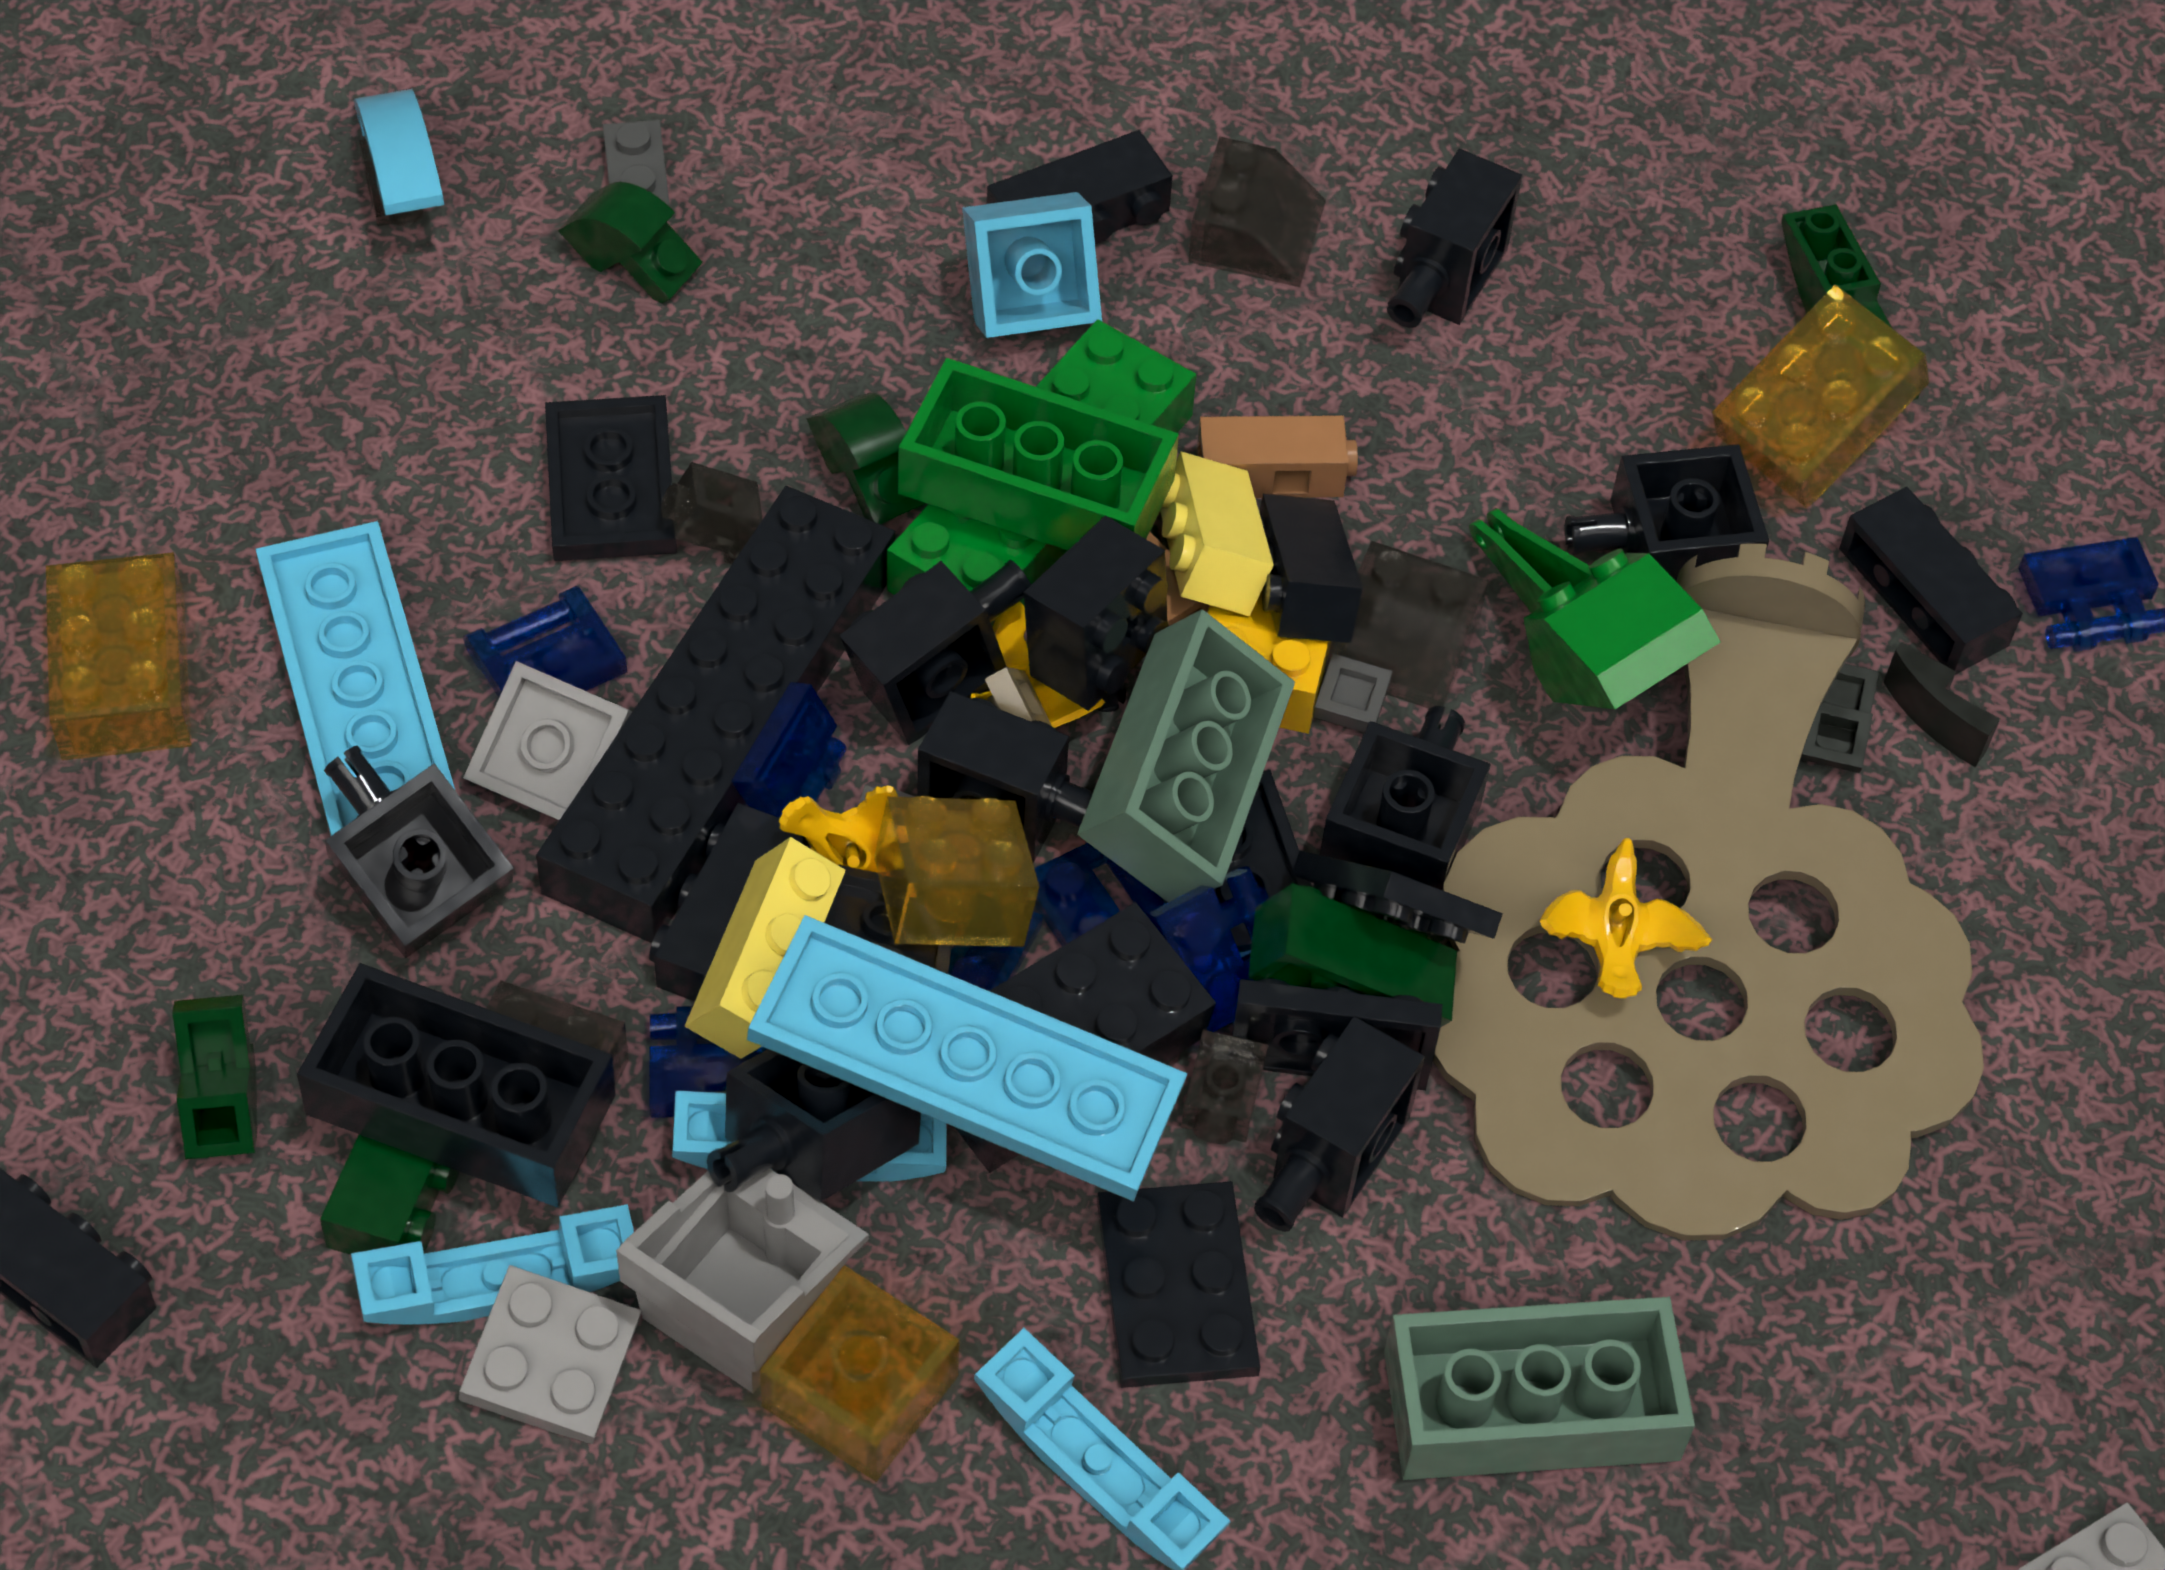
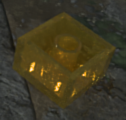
(955, 871)
(860, 1373)

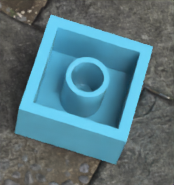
(1032, 264)

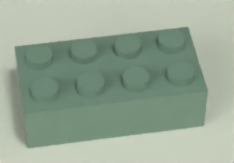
(1187, 757)
(1537, 1388)

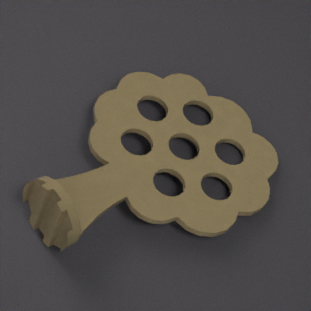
(1730, 833)

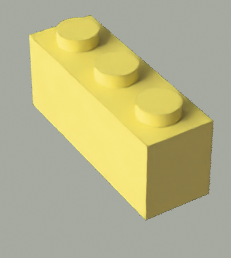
(1215, 534)
(776, 897)

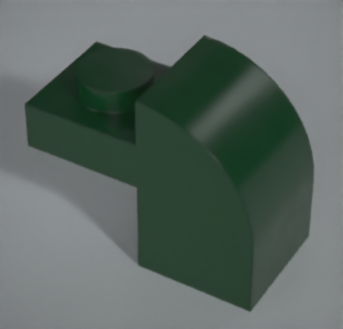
(632, 228)
(864, 442)
(216, 1077)

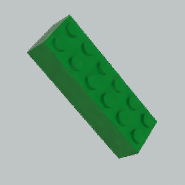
(1100, 370)

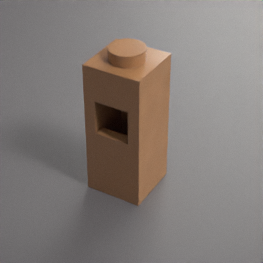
(1283, 452)

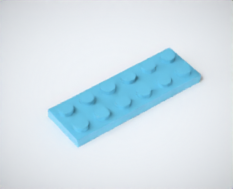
(350, 659)
(967, 1057)

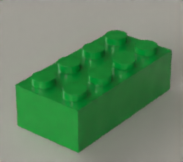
(1032, 458)

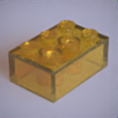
(1821, 396)
(117, 656)

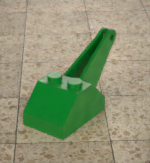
(1599, 627)

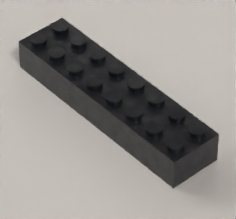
(672, 765)

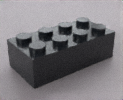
(1116, 985)
(457, 1084)

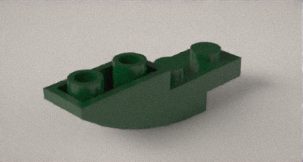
(1828, 254)

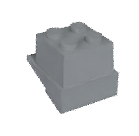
(736, 1268)

